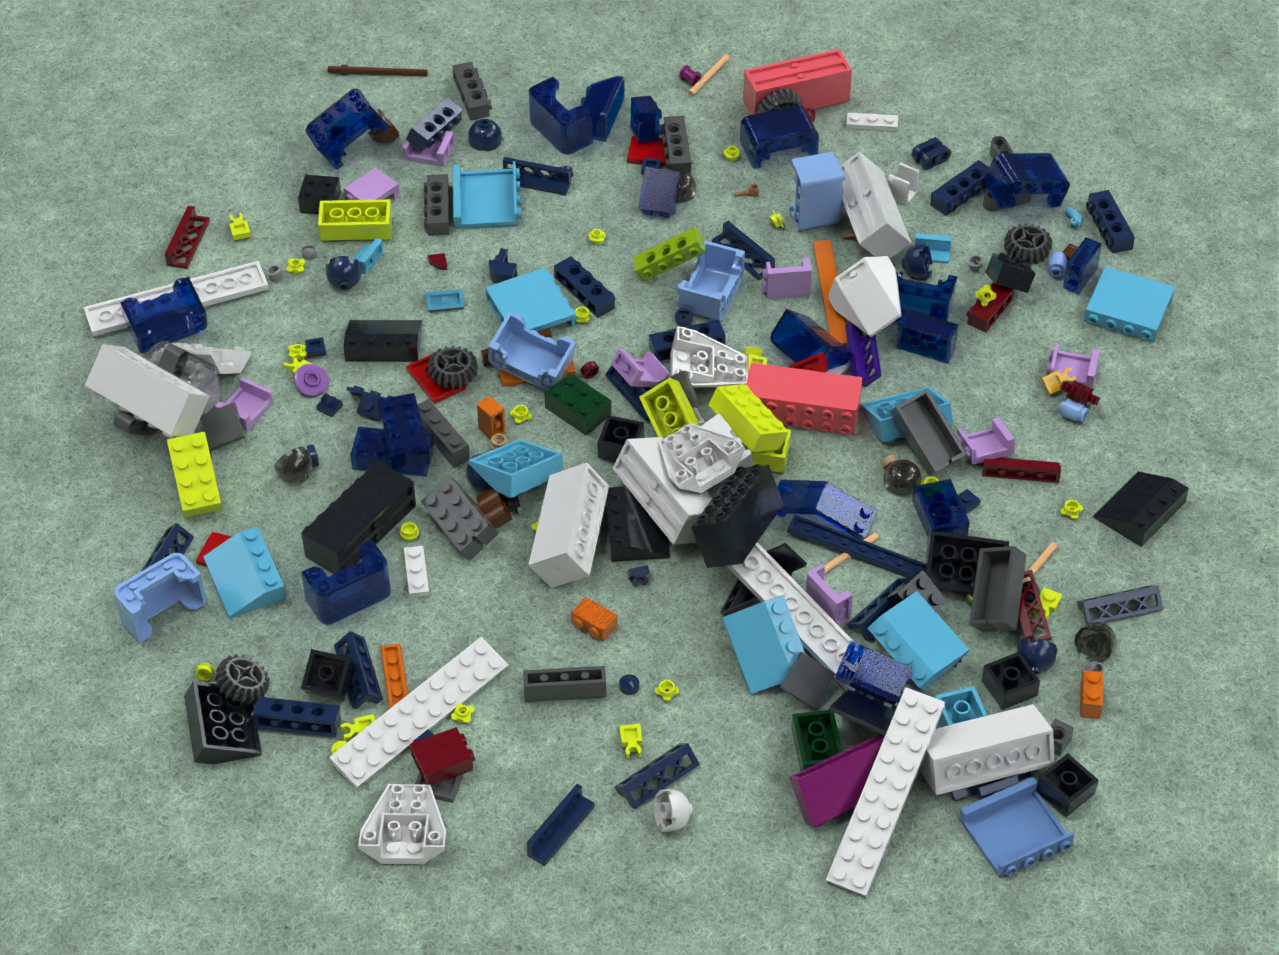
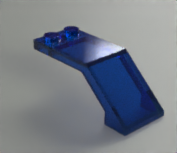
(828, 503)

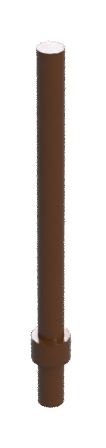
(345, 69)

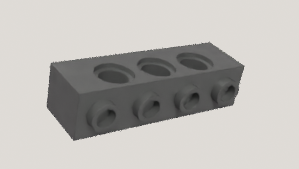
(471, 90)
(676, 144)
(437, 204)

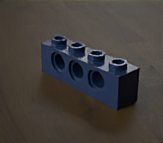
(435, 124)
(959, 188)
(1110, 221)
(584, 286)
(661, 342)
(297, 716)

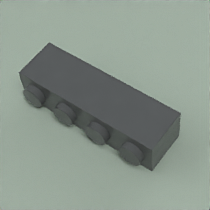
(444, 435)
(564, 683)

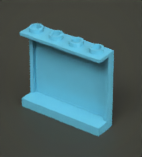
(486, 197)
(534, 298)
(1129, 304)

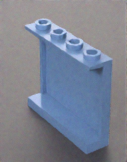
(1014, 828)

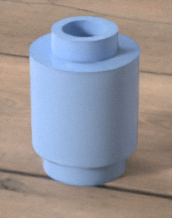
(1057, 264)
(1073, 410)

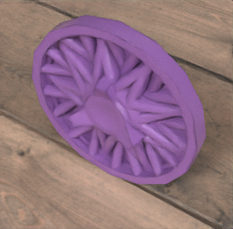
(311, 380)

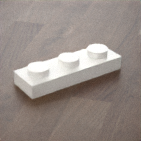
(872, 122)
(416, 571)

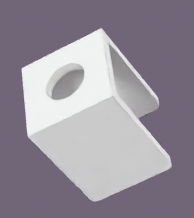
(905, 184)

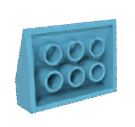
(882, 421)
(517, 467)
(244, 573)
(919, 639)
(764, 642)

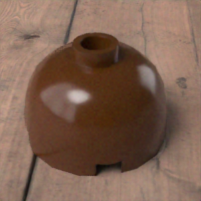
(387, 137)

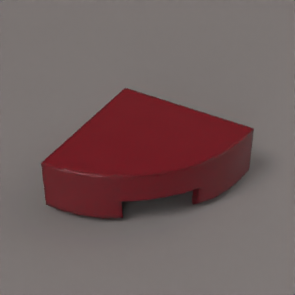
(438, 260)

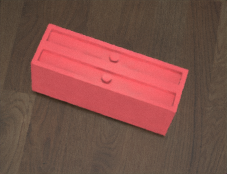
(817, 78)
(808, 397)

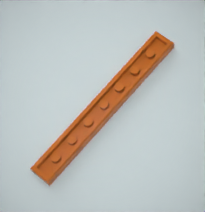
(827, 272)

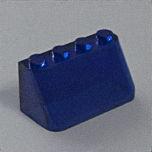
(604, 102)
(802, 338)

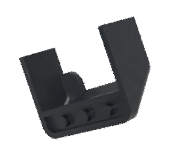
(743, 598)

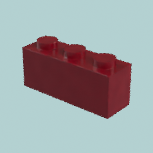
(985, 316)

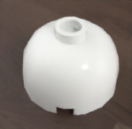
(674, 806)

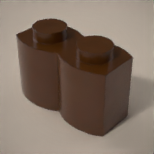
(494, 507)

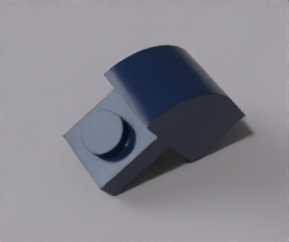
(501, 269)

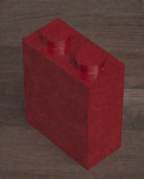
(442, 756)

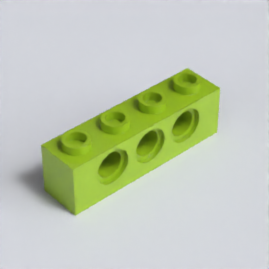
(669, 254)

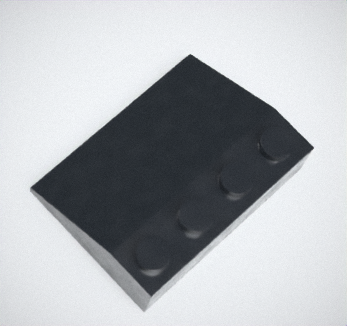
(382, 340)
(1143, 506)
(631, 529)
(954, 559)
(864, 711)
(218, 726)

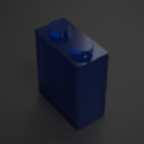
(659, 191)
(1082, 265)

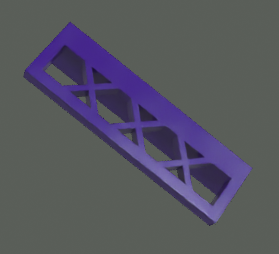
(859, 360)

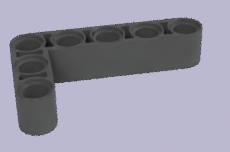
(1000, 146)
(173, 361)

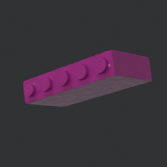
(835, 783)

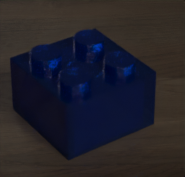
(645, 119)

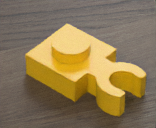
(1053, 381)

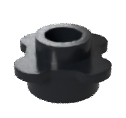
(513, 503)

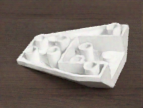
(867, 294)
(226, 360)
(706, 360)
(700, 457)
(404, 826)

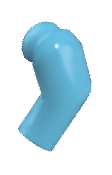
(1076, 218)

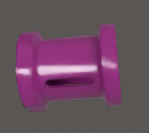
(689, 75)

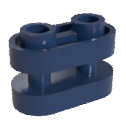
(931, 153)

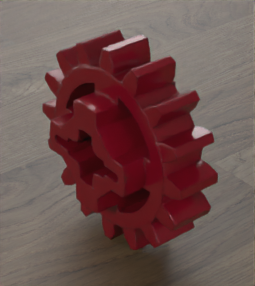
(1079, 393)

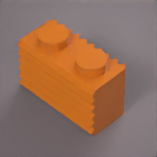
(491, 417)
(594, 619)
(1091, 694)

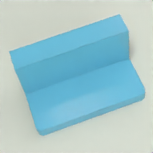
(938, 246)
(369, 255)
(444, 299)

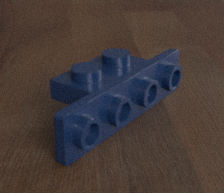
(368, 403)
(988, 788)

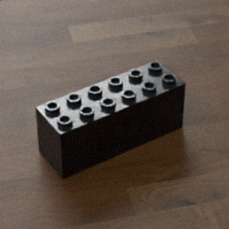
(360, 514)
(737, 516)

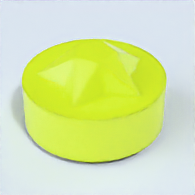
(753, 351)

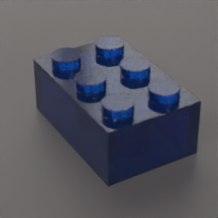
(927, 336)
(940, 508)

